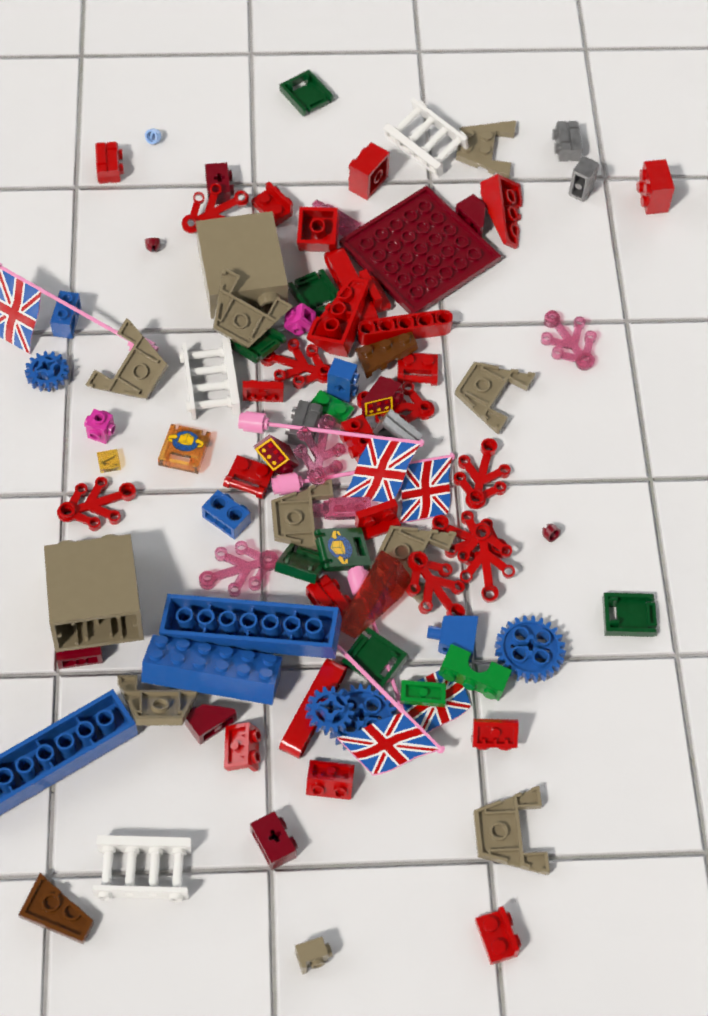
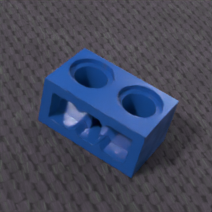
(63, 318)
(223, 517)

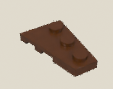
(383, 352)
(55, 912)

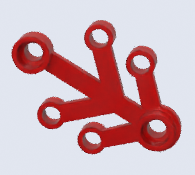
(211, 211)
(299, 365)
(415, 407)
(481, 477)
(94, 504)
(443, 520)
(485, 557)
(433, 583)

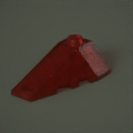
(377, 592)

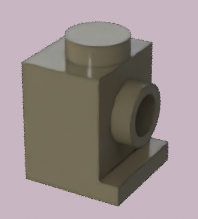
(312, 954)

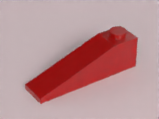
(503, 202)
(339, 322)

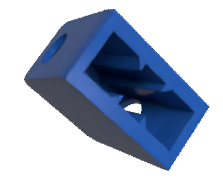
(456, 631)

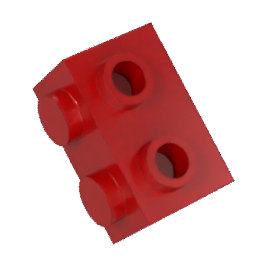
(356, 444)

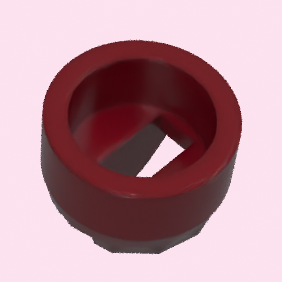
(152, 243)
(551, 532)

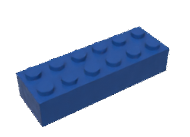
(211, 669)

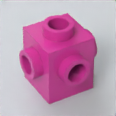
(299, 319)
(99, 426)

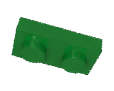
(338, 409)
(423, 693)

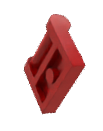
(418, 364)
(251, 472)

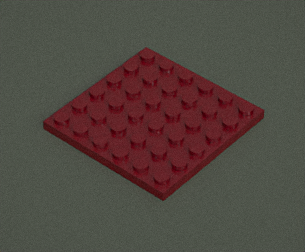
(420, 250)

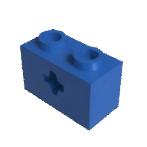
(342, 380)

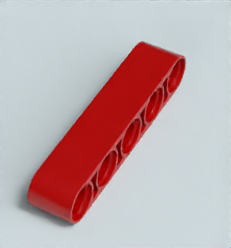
(341, 270)
(421, 324)
(299, 732)

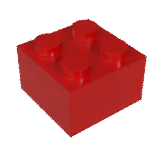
(368, 170)
(655, 186)
(318, 229)

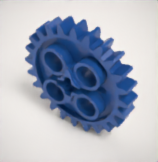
(528, 666)
(362, 699)

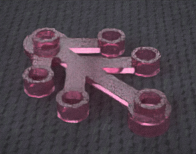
(568, 341)
(316, 473)
(240, 567)

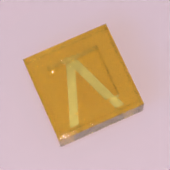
(108, 461)

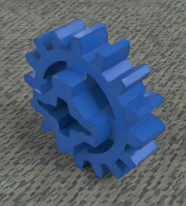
(47, 371)
(337, 711)

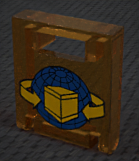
(186, 443)

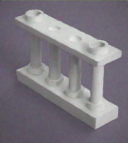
(421, 154)
(228, 384)
(132, 847)

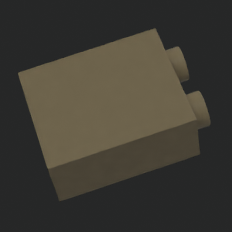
(248, 248)
(92, 592)

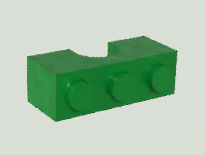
(489, 683)

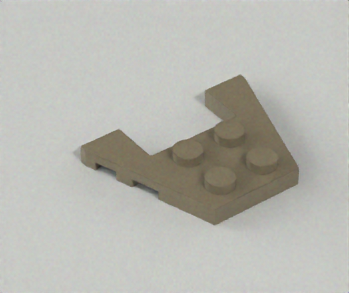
(481, 146)
(239, 319)
(139, 370)
(484, 385)
(294, 515)
(404, 540)
(156, 706)
(500, 832)

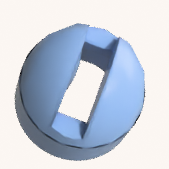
(151, 134)

